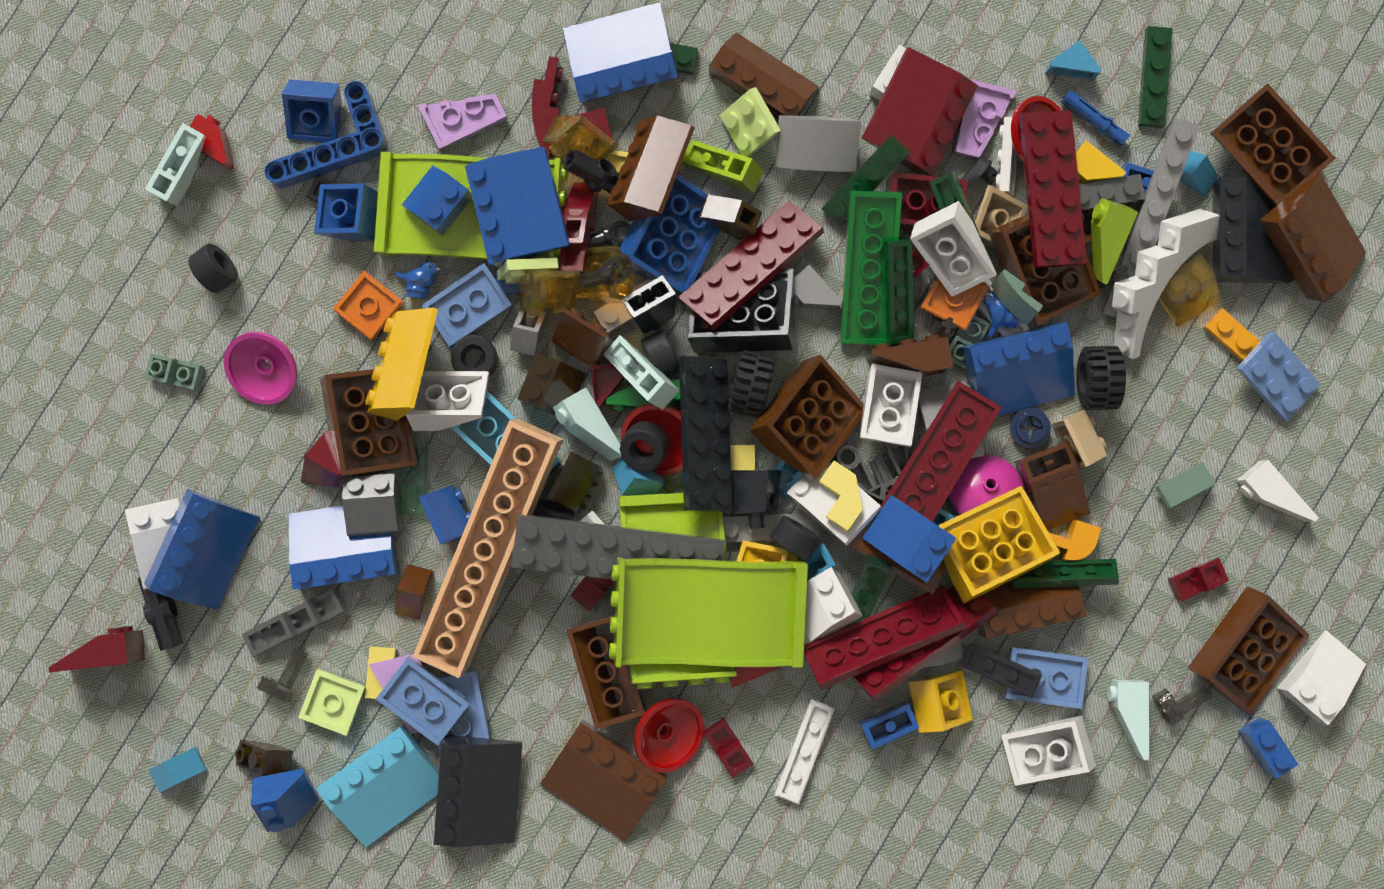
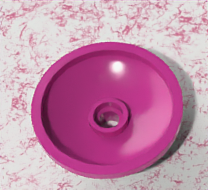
(252, 375)
(971, 486)

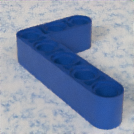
(336, 147)

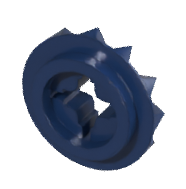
(1037, 419)

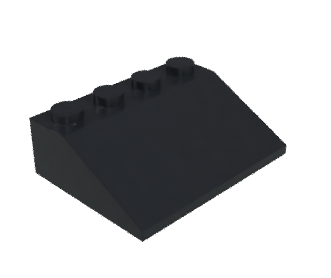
(1242, 245)
(760, 324)
(477, 791)

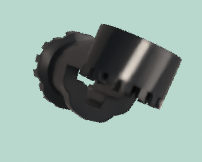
(606, 236)

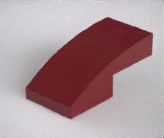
(1198, 579)
(728, 747)

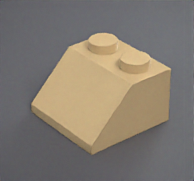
(1082, 437)

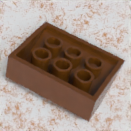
(1272, 144)
(1315, 239)
(1053, 287)
(809, 417)
(361, 439)
(1249, 650)
(603, 780)

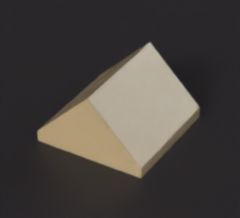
(996, 211)

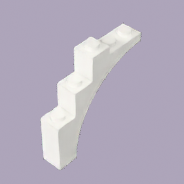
(1154, 268)

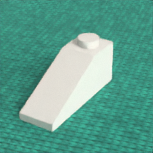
(1270, 488)

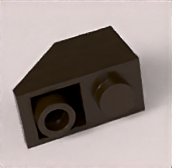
(730, 216)
(263, 757)

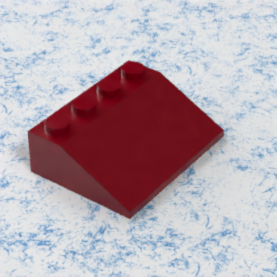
(921, 110)

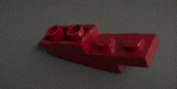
(544, 98)
(579, 222)

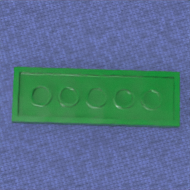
(871, 222)

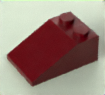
(917, 196)
(115, 648)

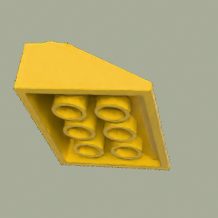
(401, 363)
(996, 544)

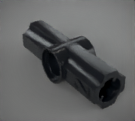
(596, 174)
(161, 615)

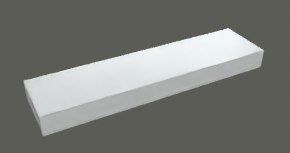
(804, 751)

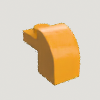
(1079, 540)

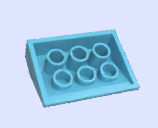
(382, 786)

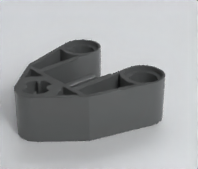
(897, 457)

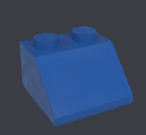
(312, 110)
(437, 200)
(346, 212)
(446, 513)
(282, 799)

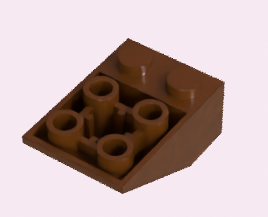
(580, 338)
(929, 356)
(1054, 485)

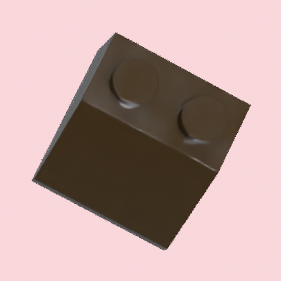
(549, 383)
(575, 482)

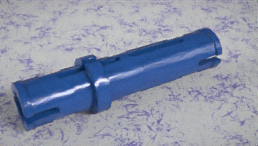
(1095, 118)

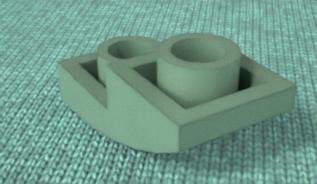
(1010, 293)
(972, 335)
(174, 372)
(1185, 485)

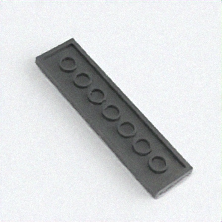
(594, 547)

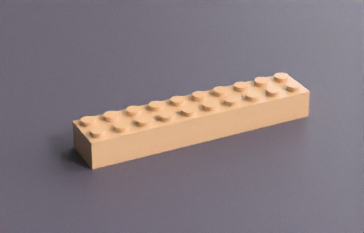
(487, 547)

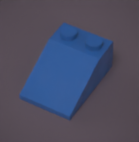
(910, 538)

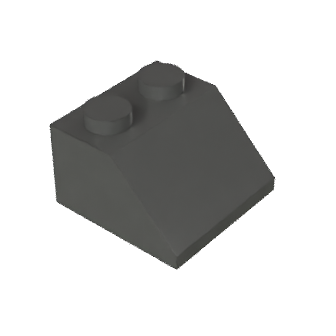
(371, 504)

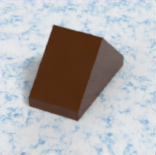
(412, 591)

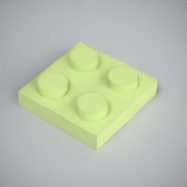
(750, 122)
(514, 270)
(332, 702)

